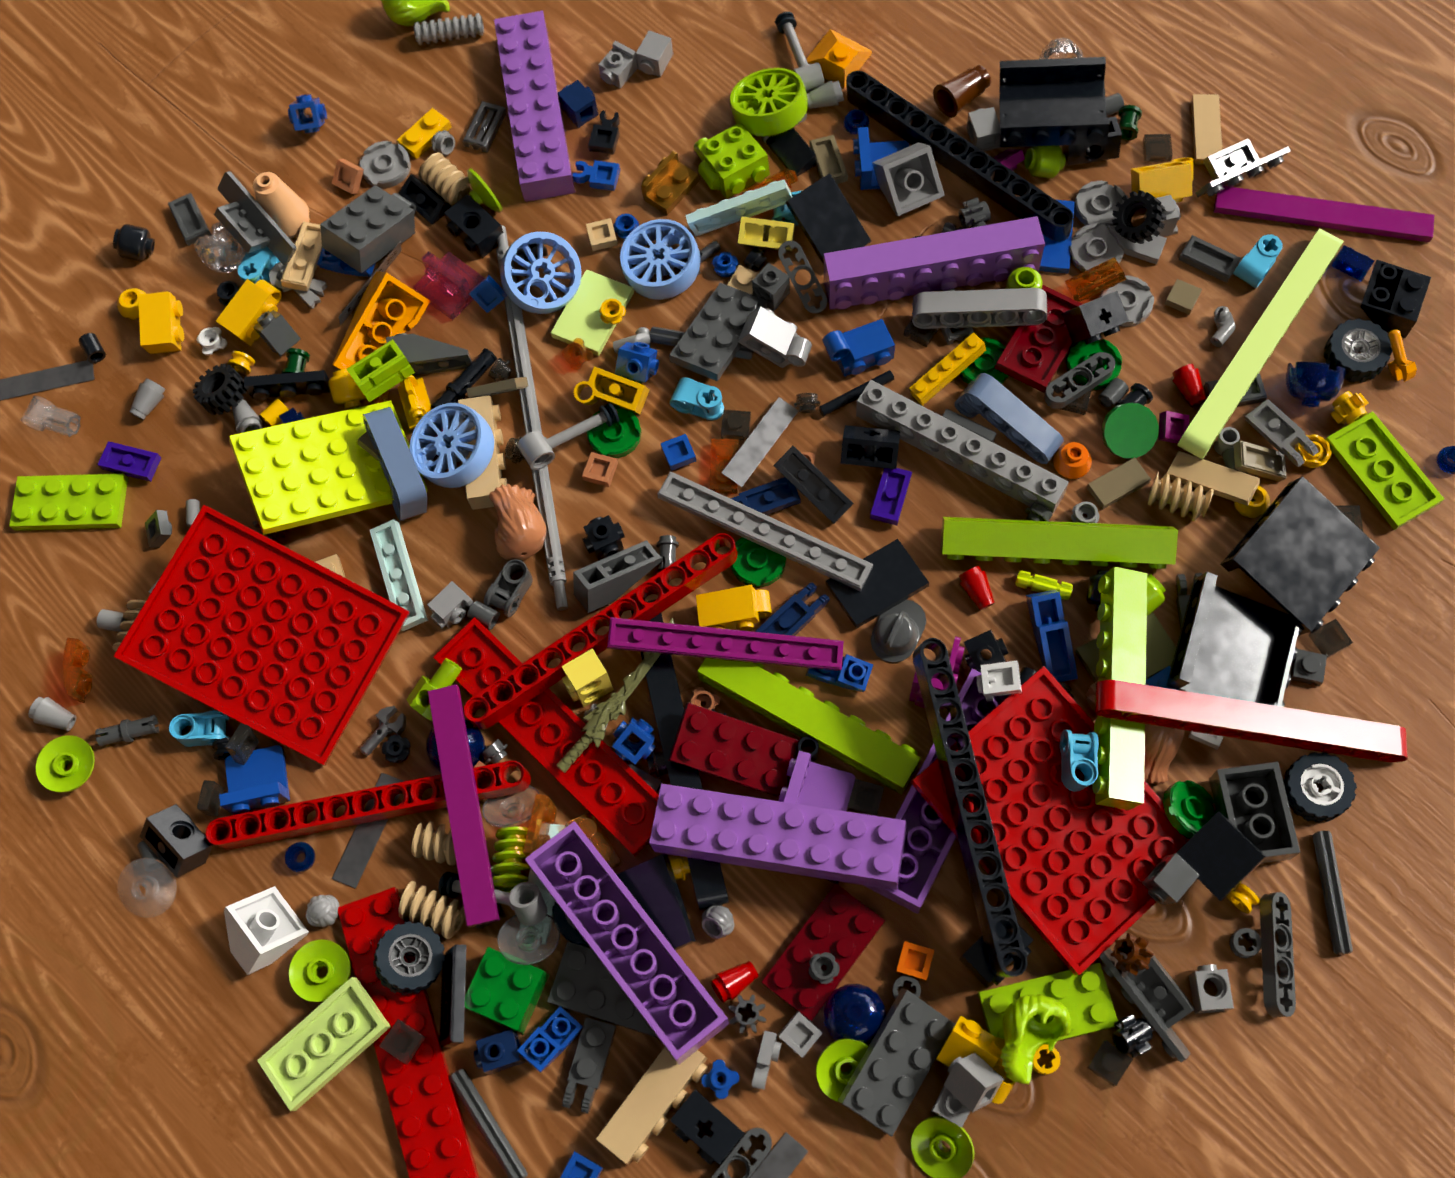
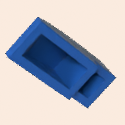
(1052, 634)

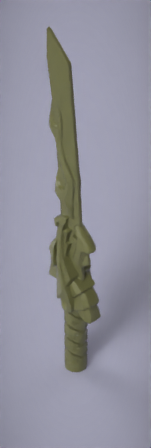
(607, 711)

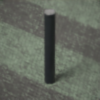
(853, 394)

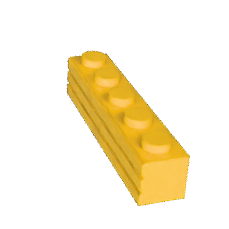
(948, 369)

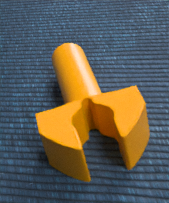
(1400, 367)

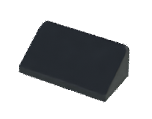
(792, 151)
(426, 199)

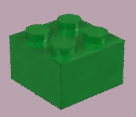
(505, 990)

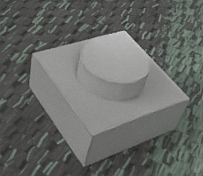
(799, 1034)

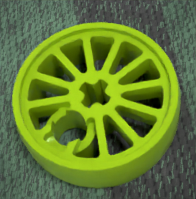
(769, 101)

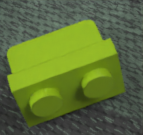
(735, 159)

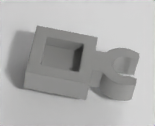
(768, 1052)

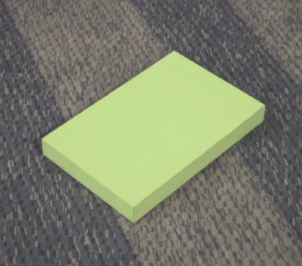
(582, 313)

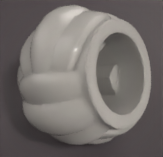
(322, 910)
(717, 921)

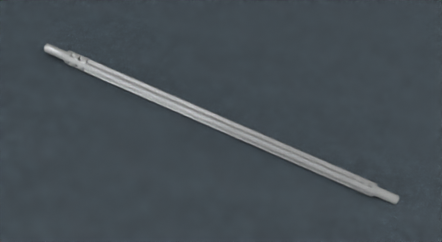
(532, 423)

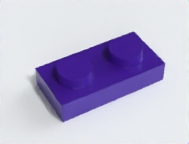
(129, 461)
(891, 495)

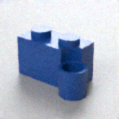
(860, 347)

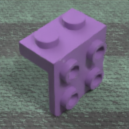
(817, 784)

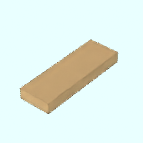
(1205, 126)
(304, 261)
(1223, 480)

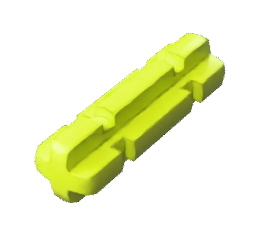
(1041, 584)

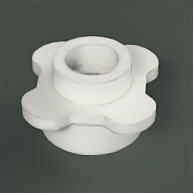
(209, 334)

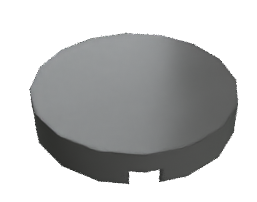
(385, 164)
(1096, 203)
(1095, 245)
(1135, 299)

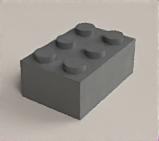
(367, 228)
(1258, 807)

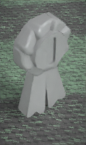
(309, 297)

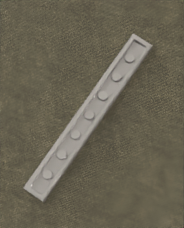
(765, 531)

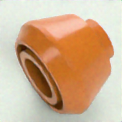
(1072, 460)

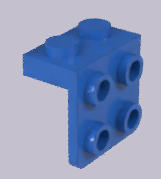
(870, 152)
(257, 783)

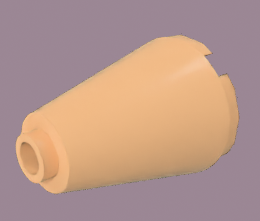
(281, 203)

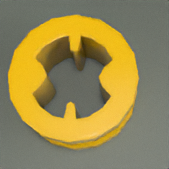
(241, 362)
(1243, 898)
(1053, 1063)

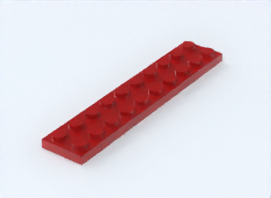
(549, 731)
(420, 1092)

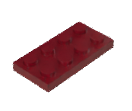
(1039, 349)
(733, 750)
(837, 927)

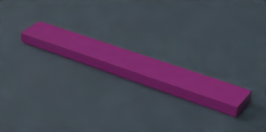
(1325, 213)
(725, 644)
(463, 806)

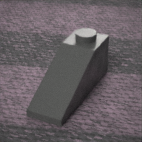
(430, 355)
(612, 576)

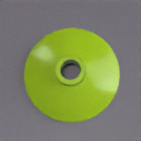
(481, 192)
(57, 755)
(308, 962)
(828, 1072)
(934, 1157)

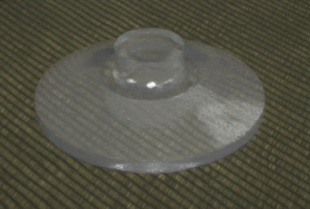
(510, 809)
(156, 880)
(515, 936)

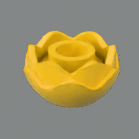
(125, 302)
(1318, 459)
(1255, 508)

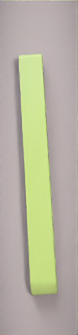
(1260, 344)

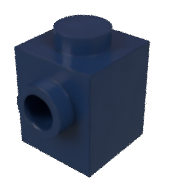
(578, 103)
(498, 1052)

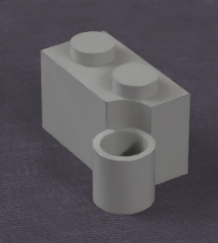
(774, 339)

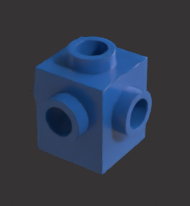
(299, 117)
(637, 362)
(633, 750)

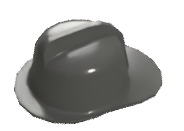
(898, 631)

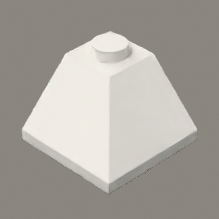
(262, 929)

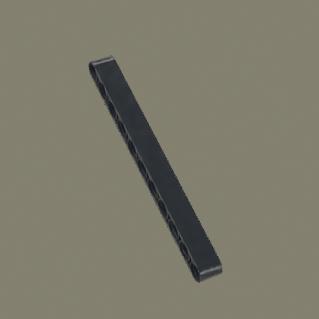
(970, 163)
(668, 711)
(964, 820)

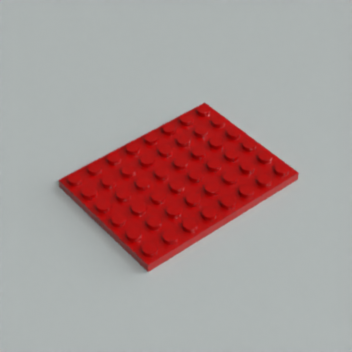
(262, 634)
(1065, 859)

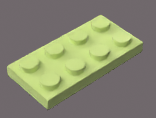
(323, 1044)

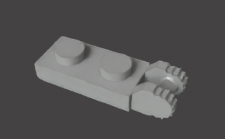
(1280, 431)

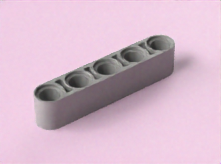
(979, 308)

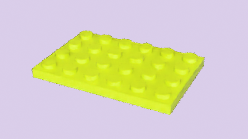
(311, 469)

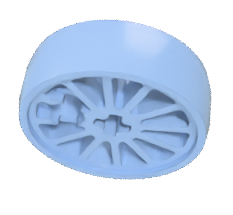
(660, 258)
(526, 300)
(451, 445)

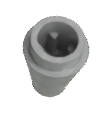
(825, 95)
(146, 398)
(245, 417)
(49, 713)

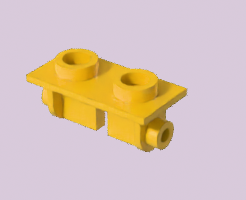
(414, 399)

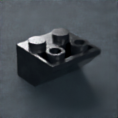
(1394, 297)

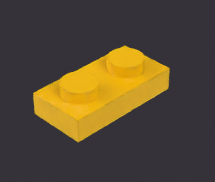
(419, 136)

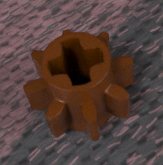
(1132, 954)

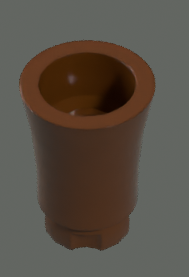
(961, 90)

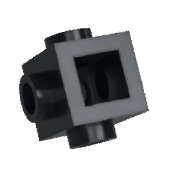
(603, 537)
(984, 641)

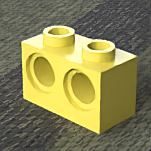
(765, 233)
(586, 678)

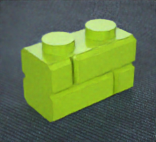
(380, 370)

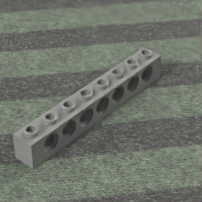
(960, 447)

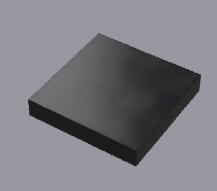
(1221, 856)

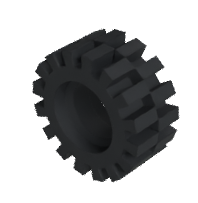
(1150, 224)
(219, 389)

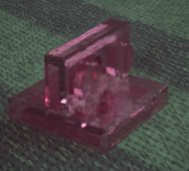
(447, 283)

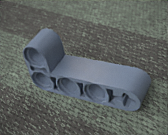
(1010, 416)
(396, 463)

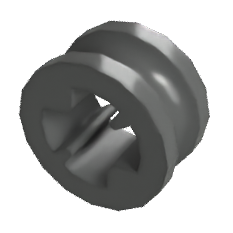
(1250, 935)
(900, 982)

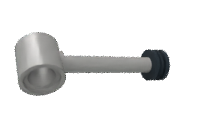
(810, 73)
(538, 449)
(523, 898)

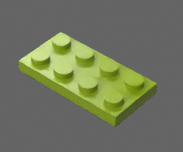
(1384, 470)
(68, 502)
(1082, 995)

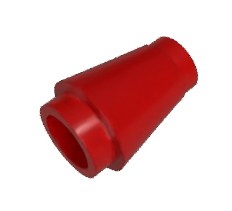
(1189, 384)
(977, 587)
(733, 981)

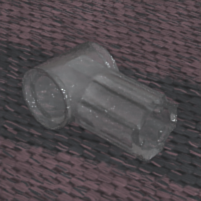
(45, 415)

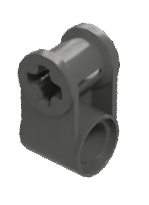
(508, 593)

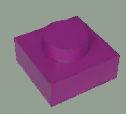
(1010, 158)
(1172, 426)

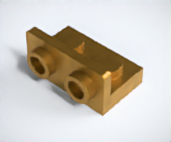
(668, 184)

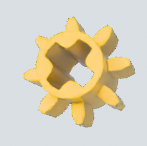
(1349, 407)

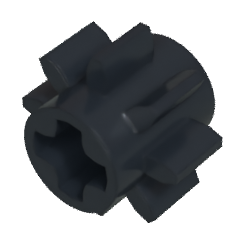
(1132, 1036)

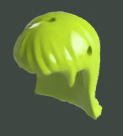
(411, 11)
(1026, 1027)

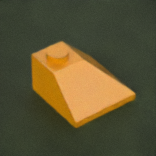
(838, 57)

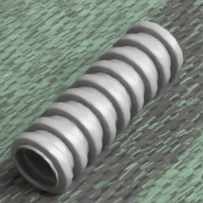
(448, 29)

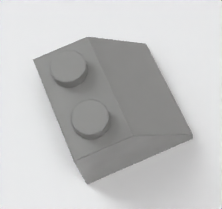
(909, 178)

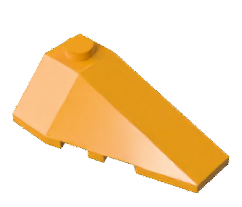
(383, 312)

